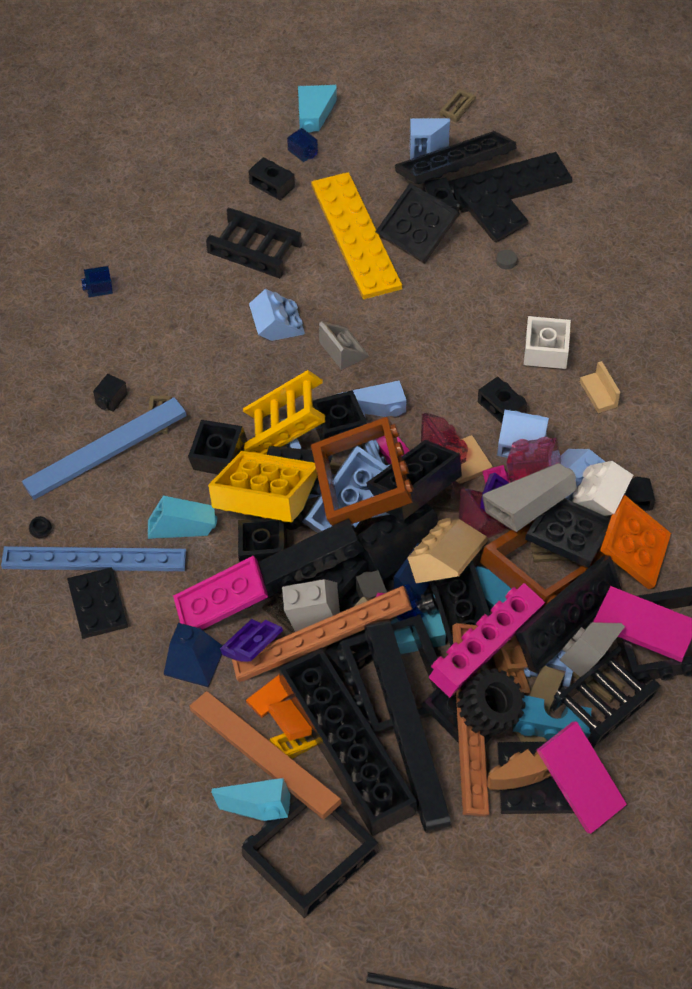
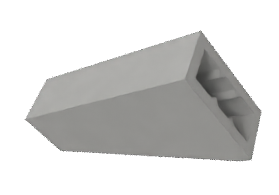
(530, 496)

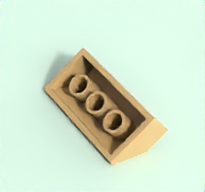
(445, 551)

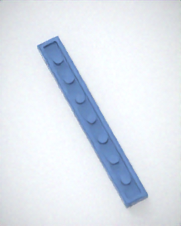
(103, 448)
(94, 558)

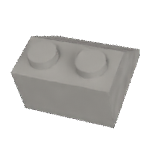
(310, 602)
(589, 646)

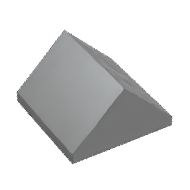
(340, 345)

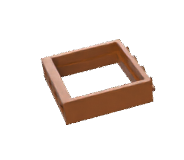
(376, 504)
(495, 560)

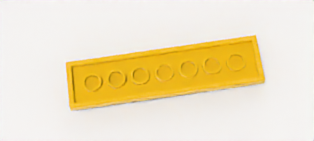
(356, 236)

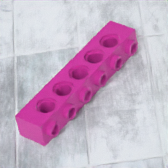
(451, 678)

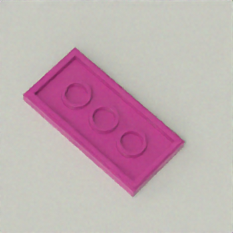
(221, 595)
(647, 623)
(581, 777)

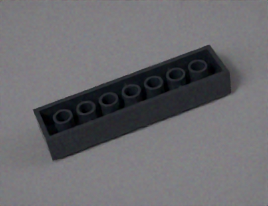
(348, 742)

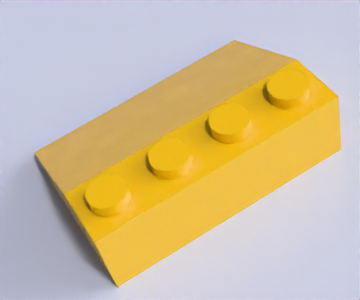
(263, 486)

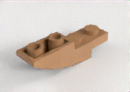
(512, 660)
(520, 771)

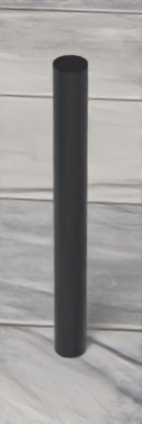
(400, 983)

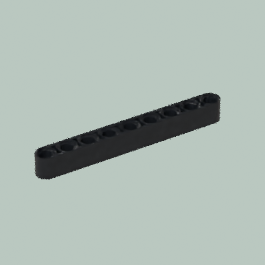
(407, 726)

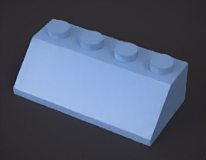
(349, 486)

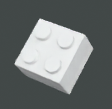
(547, 342)
(602, 487)

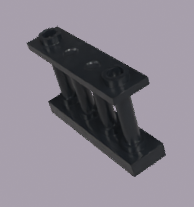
(251, 258)
(614, 718)

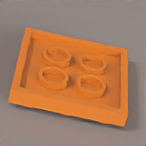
(636, 542)

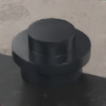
(40, 527)
(428, 603)

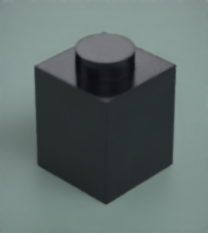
(110, 392)

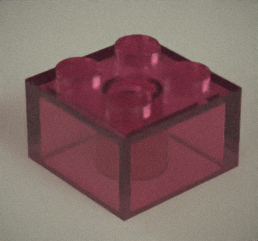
(532, 456)

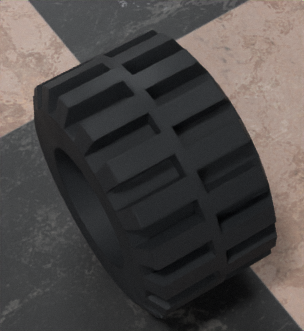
(502, 690)

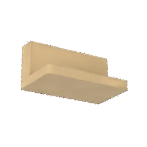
(601, 389)

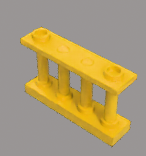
(295, 423)

